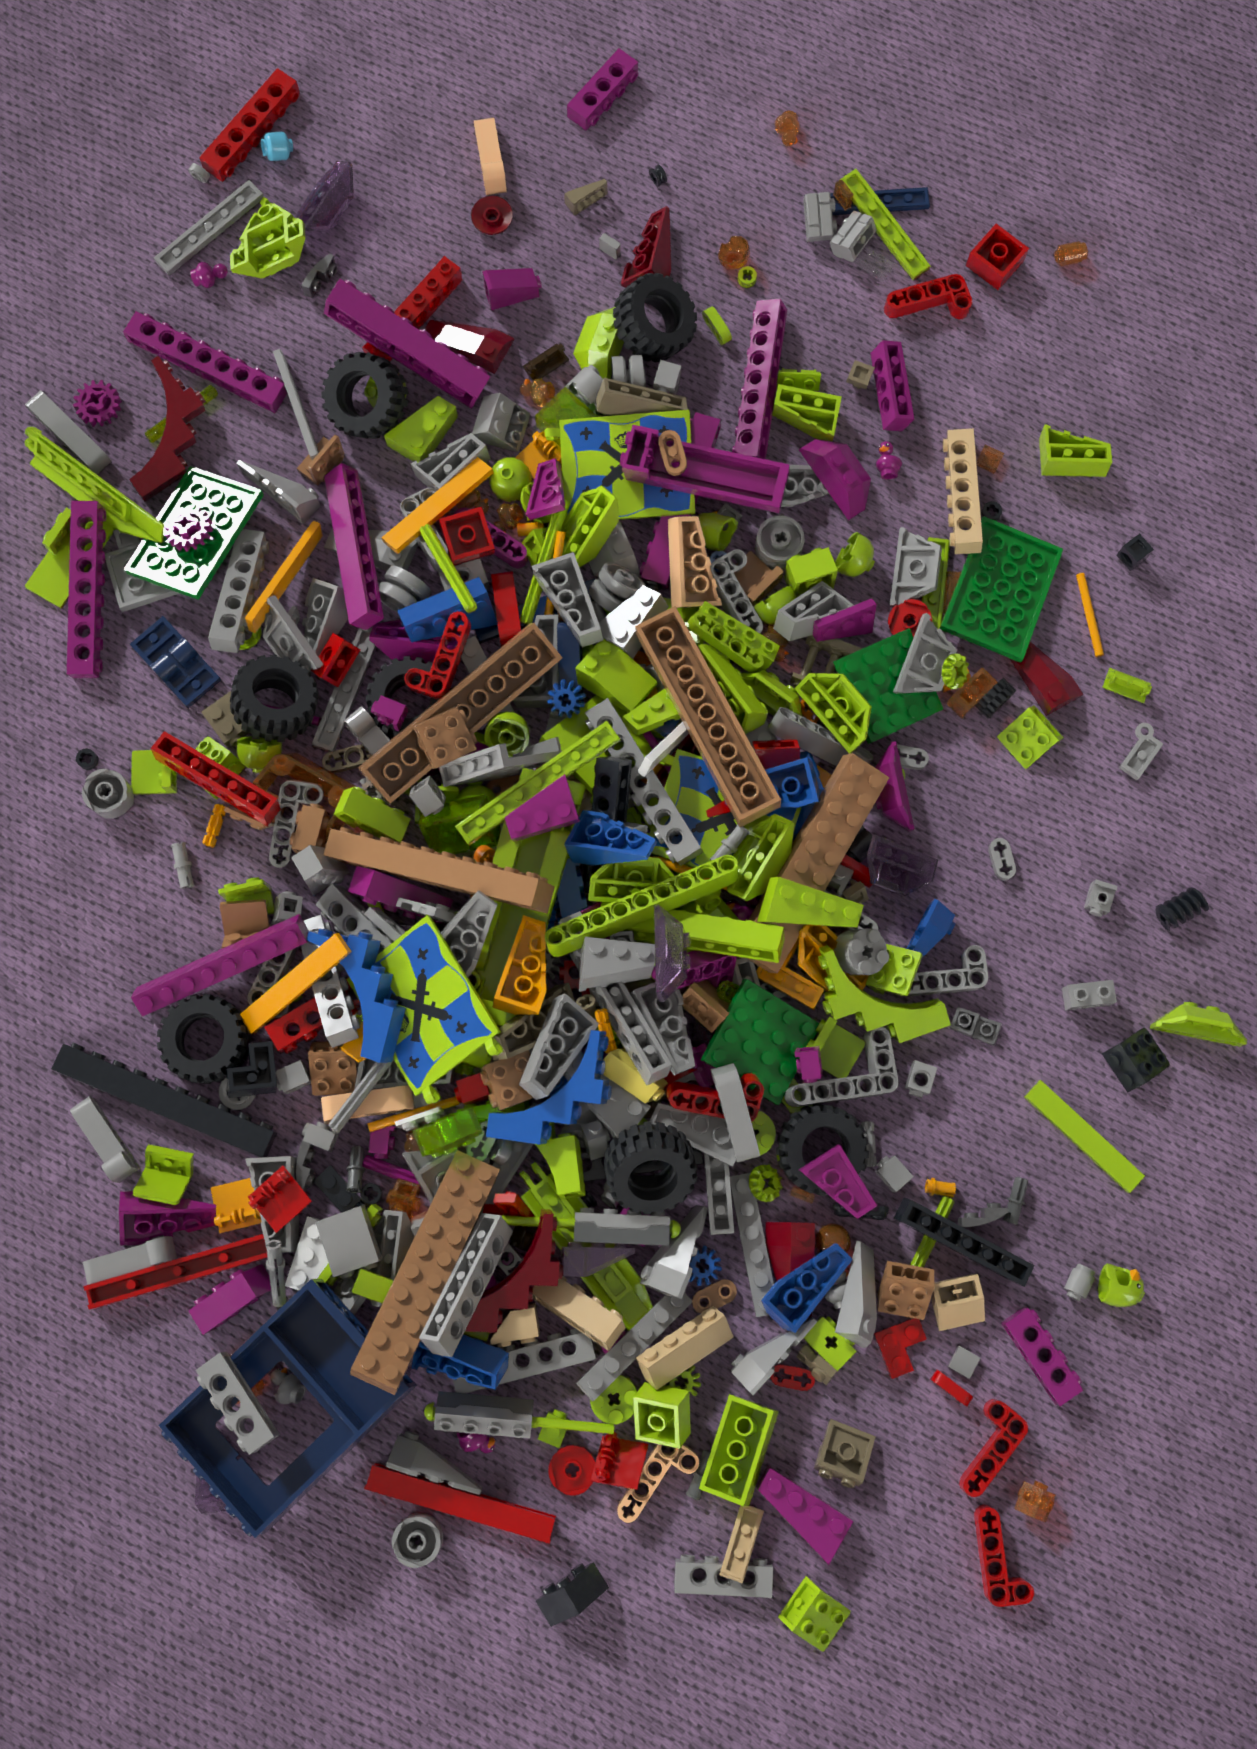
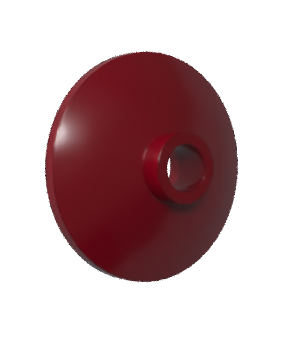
(491, 207)

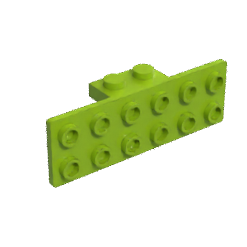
(52, 574)

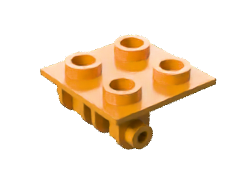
(539, 451)
(233, 1207)

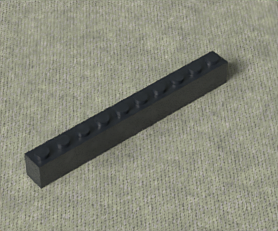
(165, 1101)

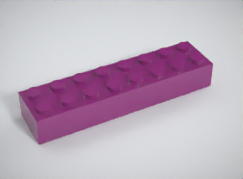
(405, 343)

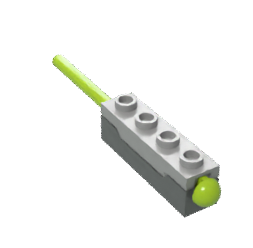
(612, 1227)
(497, 1416)

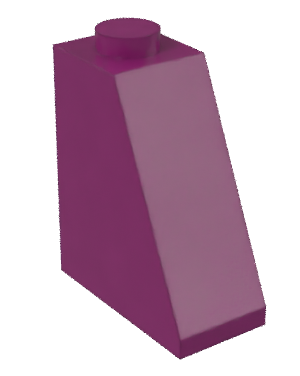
(510, 286)

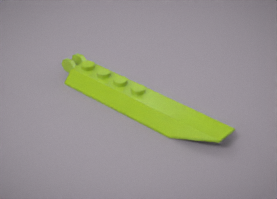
(88, 486)
(615, 1285)

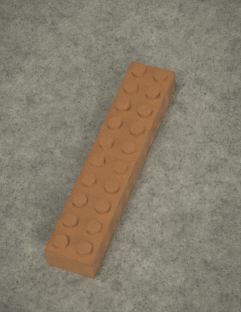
(478, 695)
(708, 717)
(827, 836)
(440, 869)
(424, 1273)

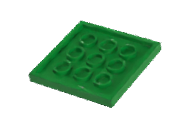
(875, 674)
(761, 1039)

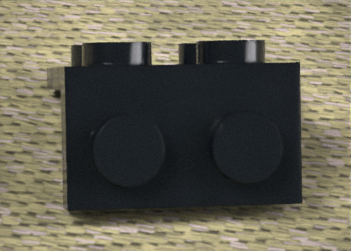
(1136, 1060)

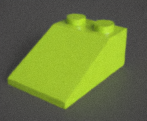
(614, 676)

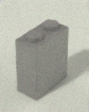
(349, 1242)

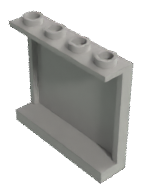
(496, 764)

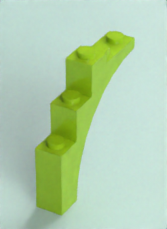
(902, 1019)
(561, 1153)

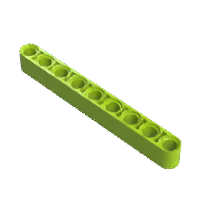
(649, 896)

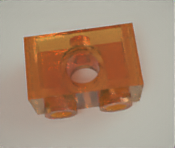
(971, 693)

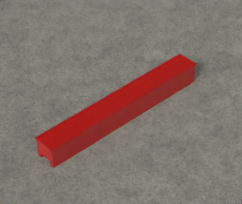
(176, 1272)
(461, 1503)

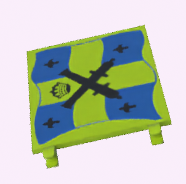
(592, 459)
(693, 793)
(442, 1012)

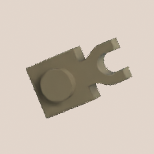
(819, 1368)

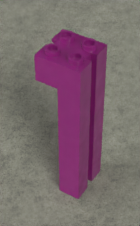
(708, 472)

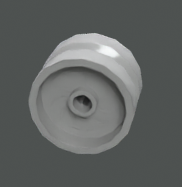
(634, 375)
(778, 541)
(614, 586)
(402, 589)

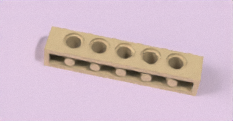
(963, 442)

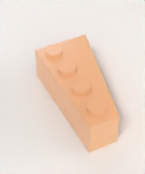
(689, 565)

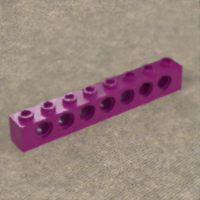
(143, 324)
(760, 378)
(81, 514)

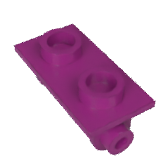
(703, 1073)

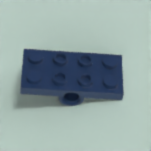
(175, 662)

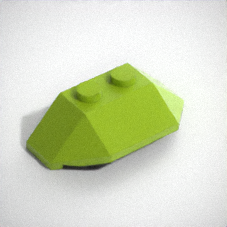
(598, 343)
(590, 524)
(772, 692)
(837, 706)
(762, 856)
(625, 878)
(1201, 1024)

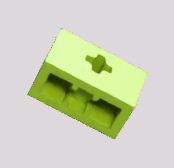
(836, 1355)

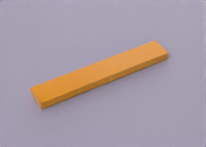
(437, 505)
(284, 575)
(295, 983)

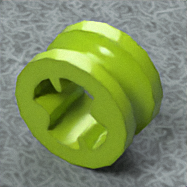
(749, 271)

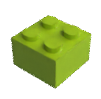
(810, 569)
(662, 1415)

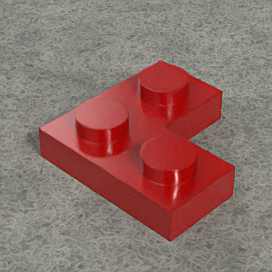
(509, 1205)
(893, 1342)

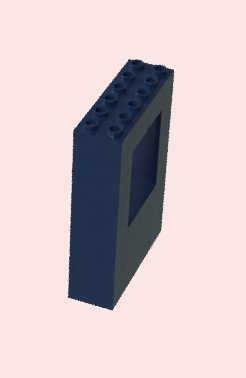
(319, 1344)

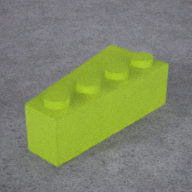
(803, 905)

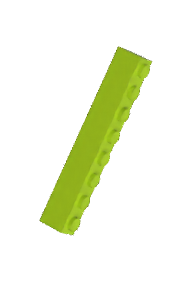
(721, 935)

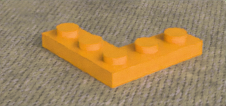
(793, 983)

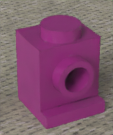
(389, 712)
(809, 1063)
(382, 1142)

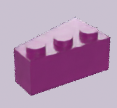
(543, 812)
(230, 1298)

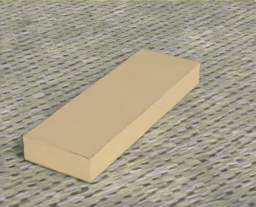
(741, 1543)

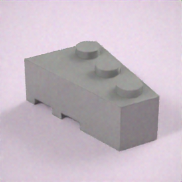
(444, 465)
(798, 616)
(614, 961)

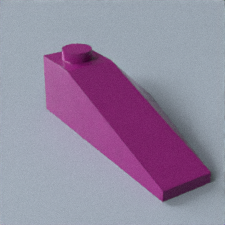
(147, 1219)

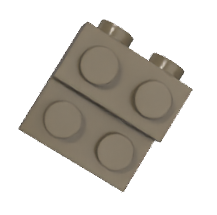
(223, 721)
(844, 1454)

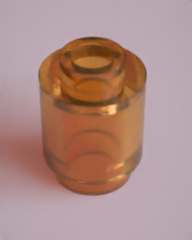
(1071, 253)

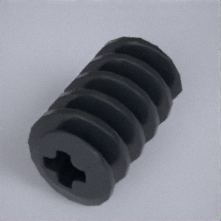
(1180, 907)

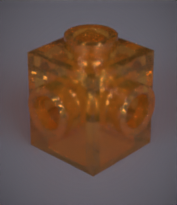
(404, 1197)
(1035, 1500)

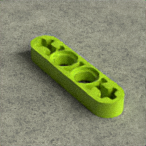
(727, 639)

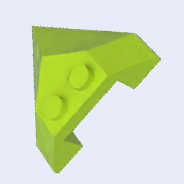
(268, 242)

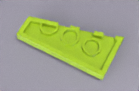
(651, 713)

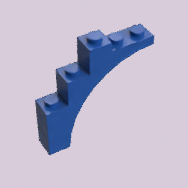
(380, 1015)
(564, 1108)

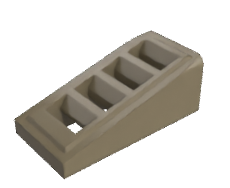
(585, 196)

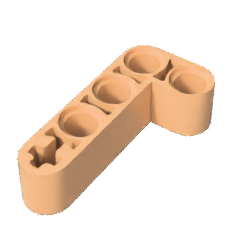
(490, 156)
(376, 1103)
(653, 1480)

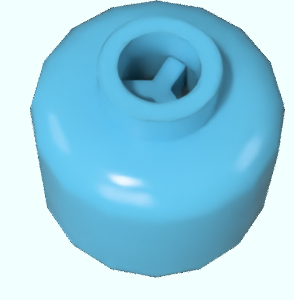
(276, 146)

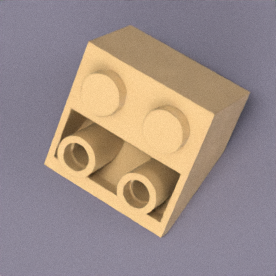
(958, 1302)
(517, 1325)

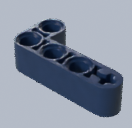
(571, 655)

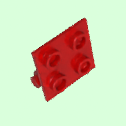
(279, 1199)
(619, 1462)

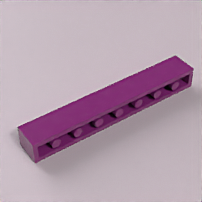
(353, 547)
(657, 567)
(220, 965)

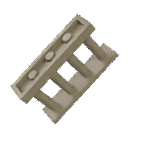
(836, 648)

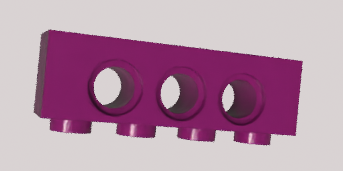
(592, 93)
(892, 386)
(1059, 1391)

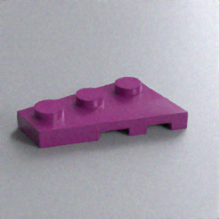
(547, 491)
(847, 622)
(840, 1181)

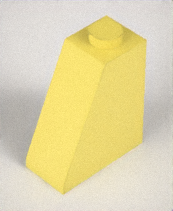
(624, 1073)

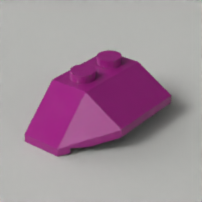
(840, 474)
(395, 643)
(894, 798)

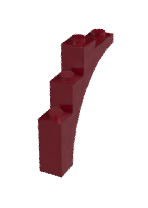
(165, 465)
(514, 1291)

